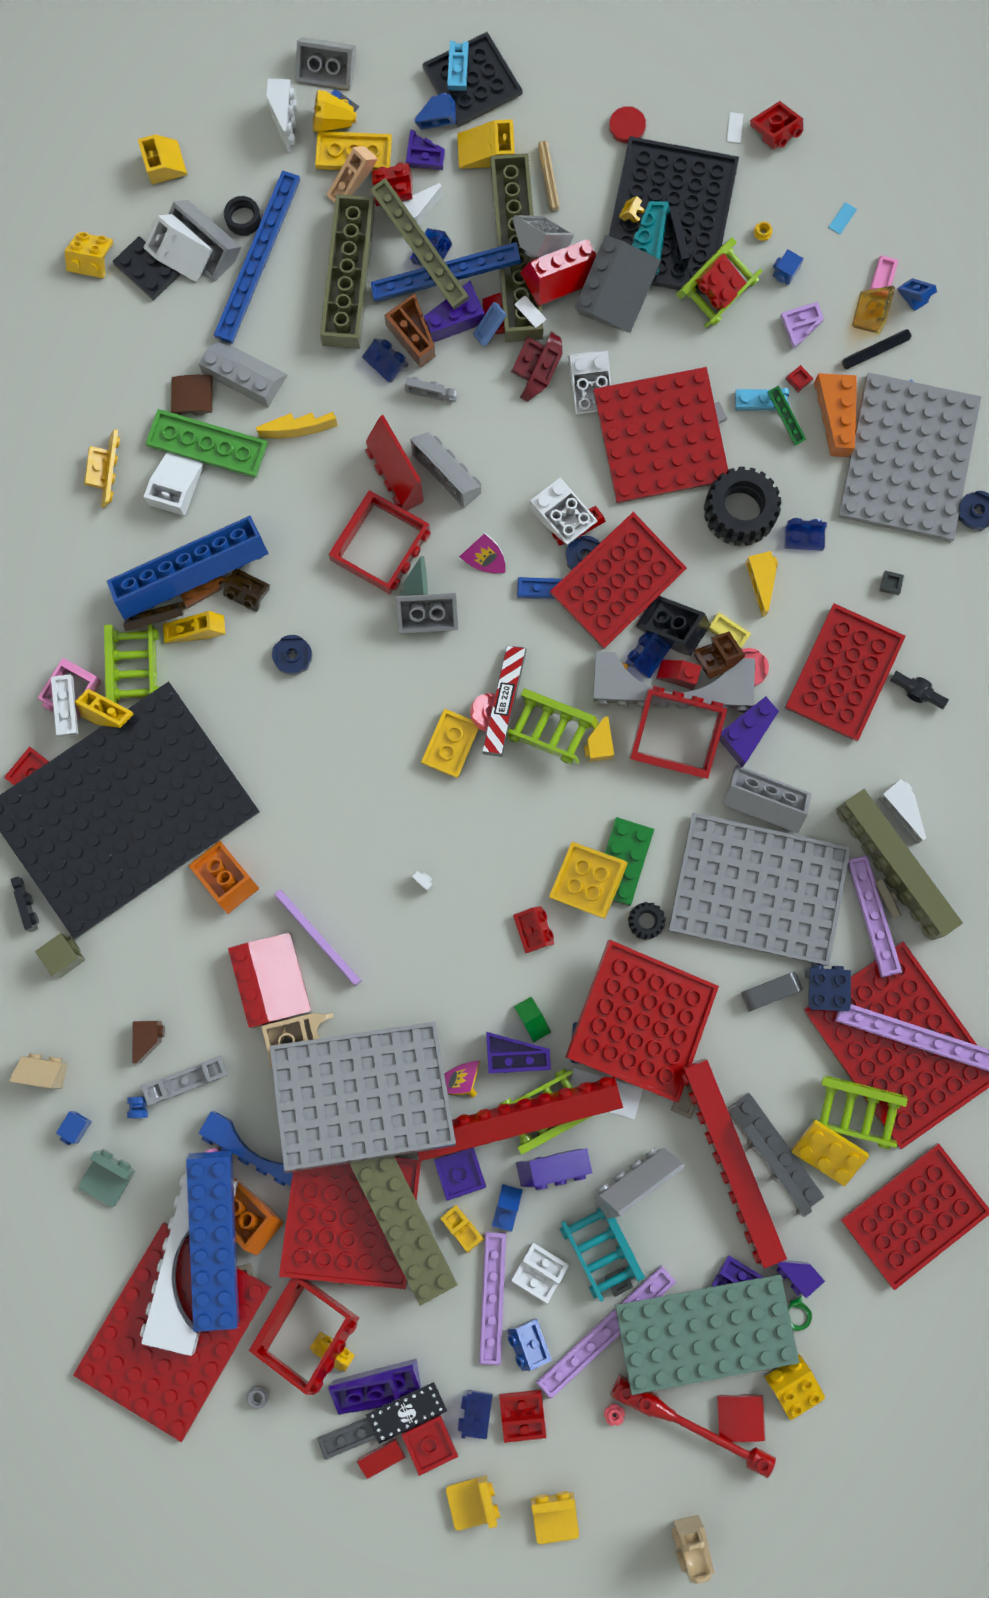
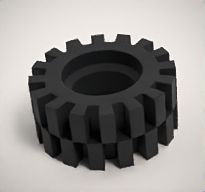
(652, 909)

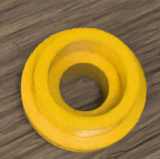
(763, 226)

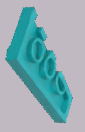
(652, 229)

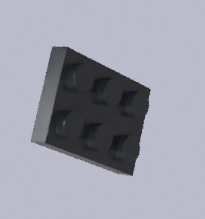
(144, 269)

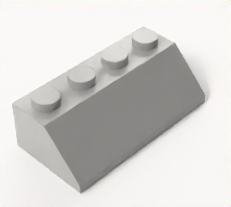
(540, 235)
(223, 246)
(242, 372)
(445, 468)
(767, 799)
(637, 1183)

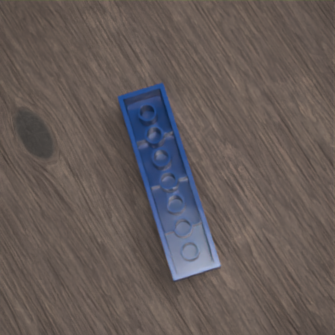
(187, 567)
(212, 1241)

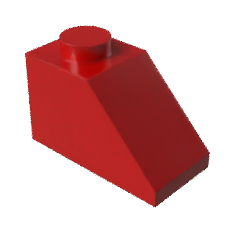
(679, 673)

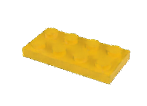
(335, 147)

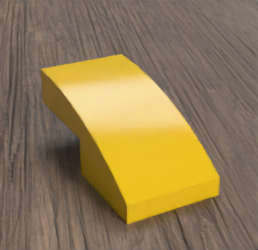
(462, 1228)

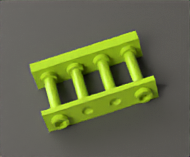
(690, 291)
(113, 656)
(566, 714)
(873, 1096)
(528, 1143)

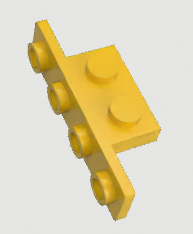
(100, 468)

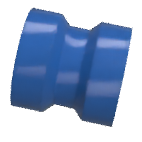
(137, 1107)

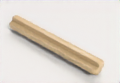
(548, 174)

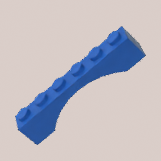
(221, 1131)

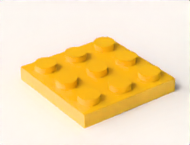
(588, 880)

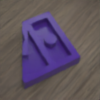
(423, 153)

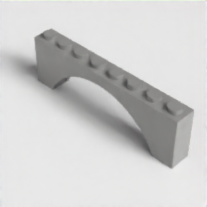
(618, 686)

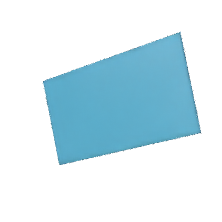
(842, 218)

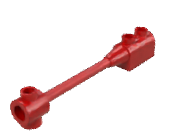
(651, 1405)

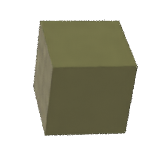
(60, 955)

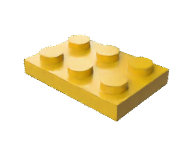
(450, 743)
(830, 1153)

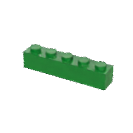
(786, 415)

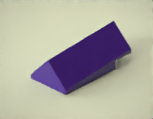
(374, 1387)

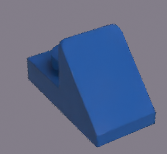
(917, 292)
(507, 1207)

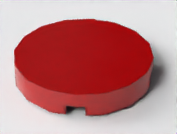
(627, 122)

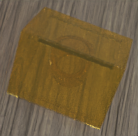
(873, 309)

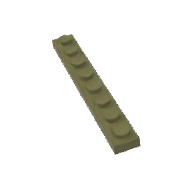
(419, 244)

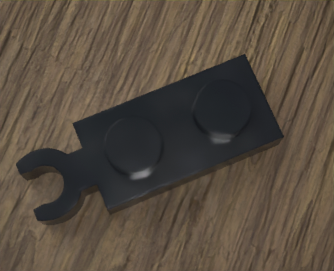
(24, 902)

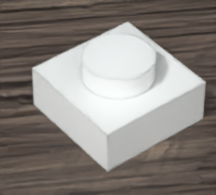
(423, 880)

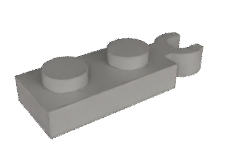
(429, 389)

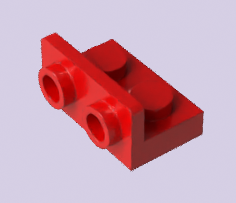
(534, 929)

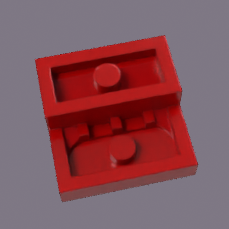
(522, 1416)
(741, 1418)

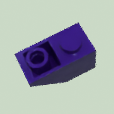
(801, 1275)

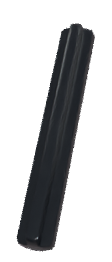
(876, 349)

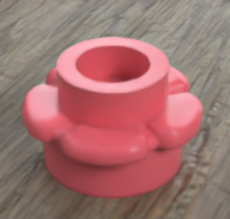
(614, 1408)

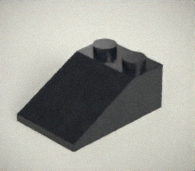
(675, 624)

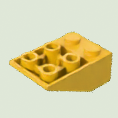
(484, 141)

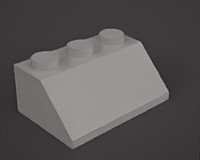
(325, 63)
(427, 613)

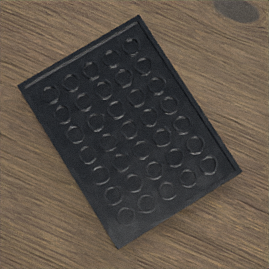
(686, 178)

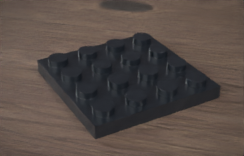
(488, 79)

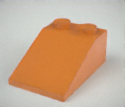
(223, 877)
(253, 1220)

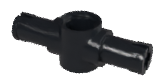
(919, 690)

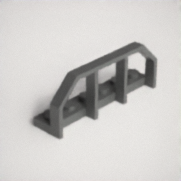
(776, 1153)

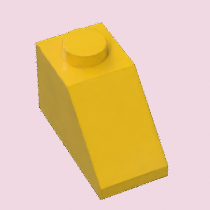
(599, 743)

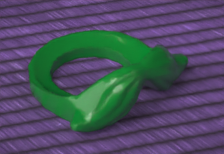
(797, 1302)

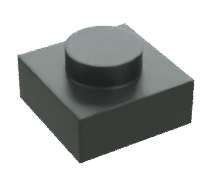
(891, 582)
(621, 1287)

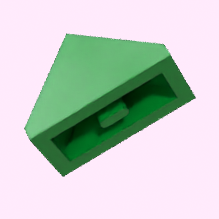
(532, 1019)

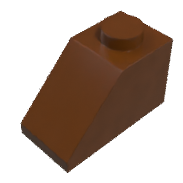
(146, 1038)

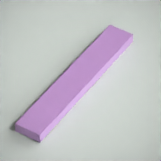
(874, 916)
(318, 938)
(492, 1298)

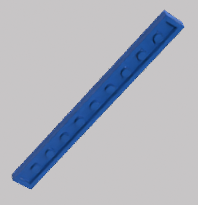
(257, 257)

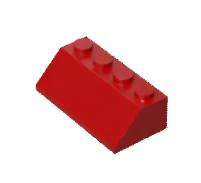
(559, 272)

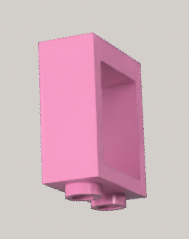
(62, 669)

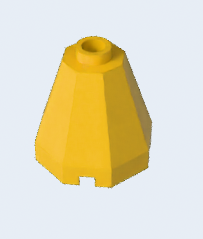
(332, 113)

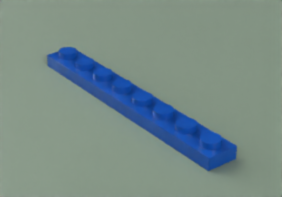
(461, 268)

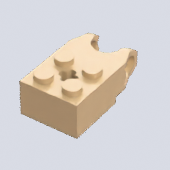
(299, 1028)
(694, 1550)

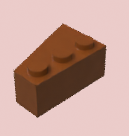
(411, 331)

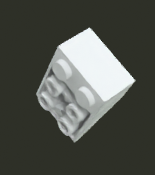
(282, 107)
(177, 247)
(586, 373)
(173, 483)
(562, 511)

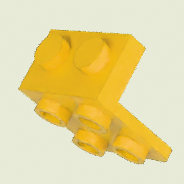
(87, 253)
(795, 1388)
(472, 1503)
(555, 1517)

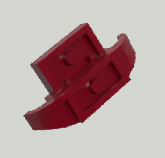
(537, 364)

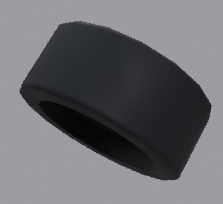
(237, 203)

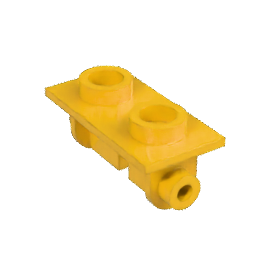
(321, 1345)

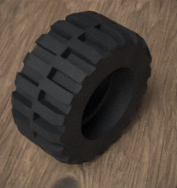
(749, 483)

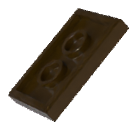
(154, 616)

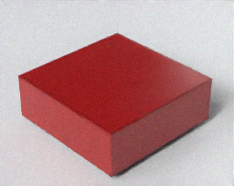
(799, 378)

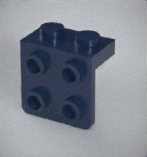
(829, 988)

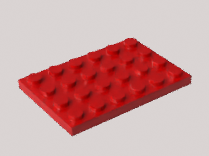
(618, 580)
(845, 672)
(915, 1216)

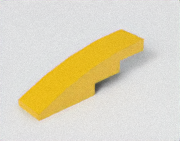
(289, 427)

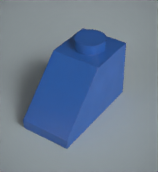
(437, 112)

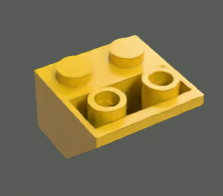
(162, 158)

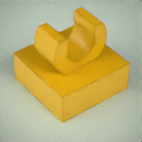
(630, 209)

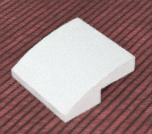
(539, 1273)

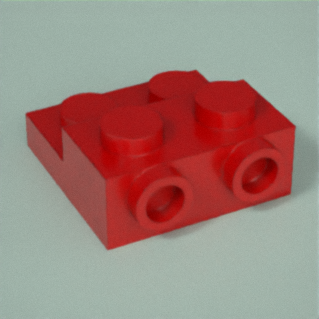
(778, 125)
(398, 177)
(720, 282)

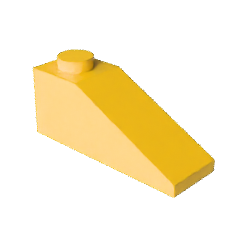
(762, 574)
(195, 627)
(102, 710)

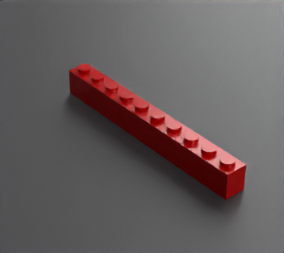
(531, 1115)
(734, 1163)

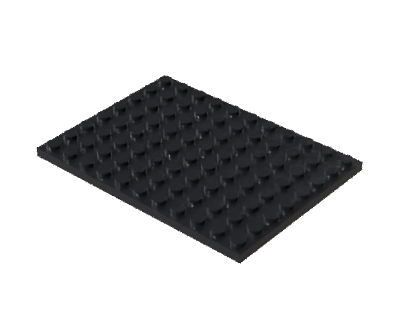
(122, 810)

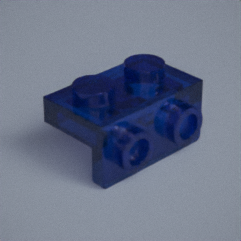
(385, 359)

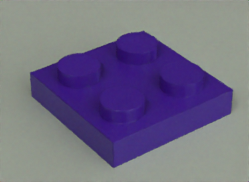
(460, 1173)

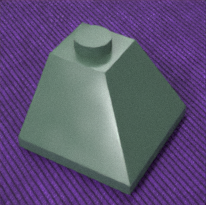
(416, 581)

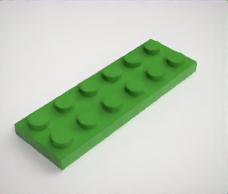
(207, 443)

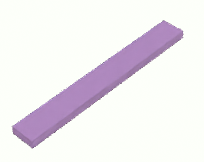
(915, 1036)
(600, 1336)

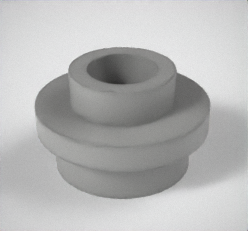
(257, 1404)

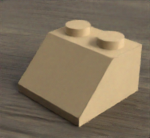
(40, 1072)

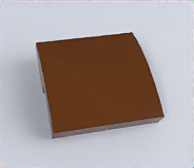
(191, 394)
(719, 655)

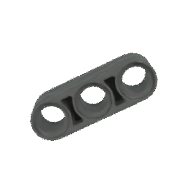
(771, 991)

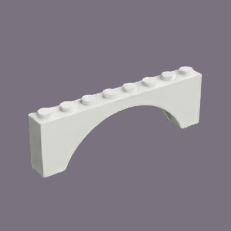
(167, 1321)

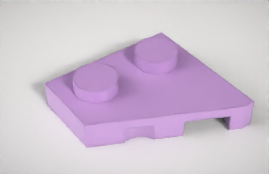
(801, 322)

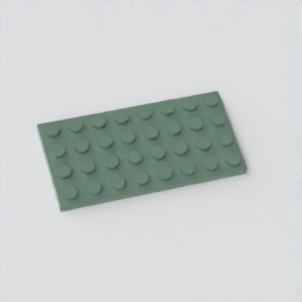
(706, 1334)

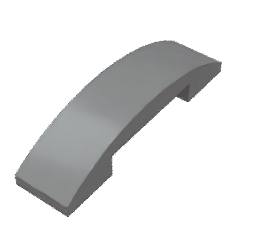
(184, 1081)

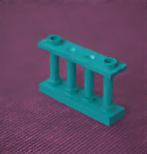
(623, 1251)

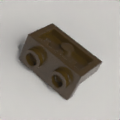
(245, 589)

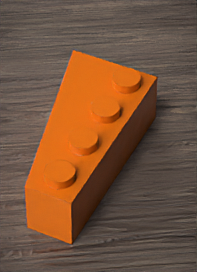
(838, 409)

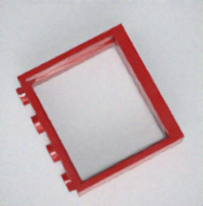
(354, 525)
(671, 764)
(277, 1318)

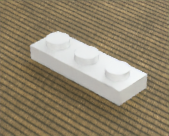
(64, 705)

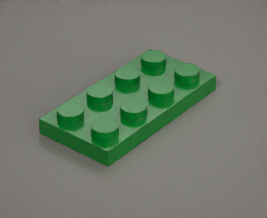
(629, 843)

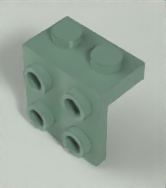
(106, 1177)

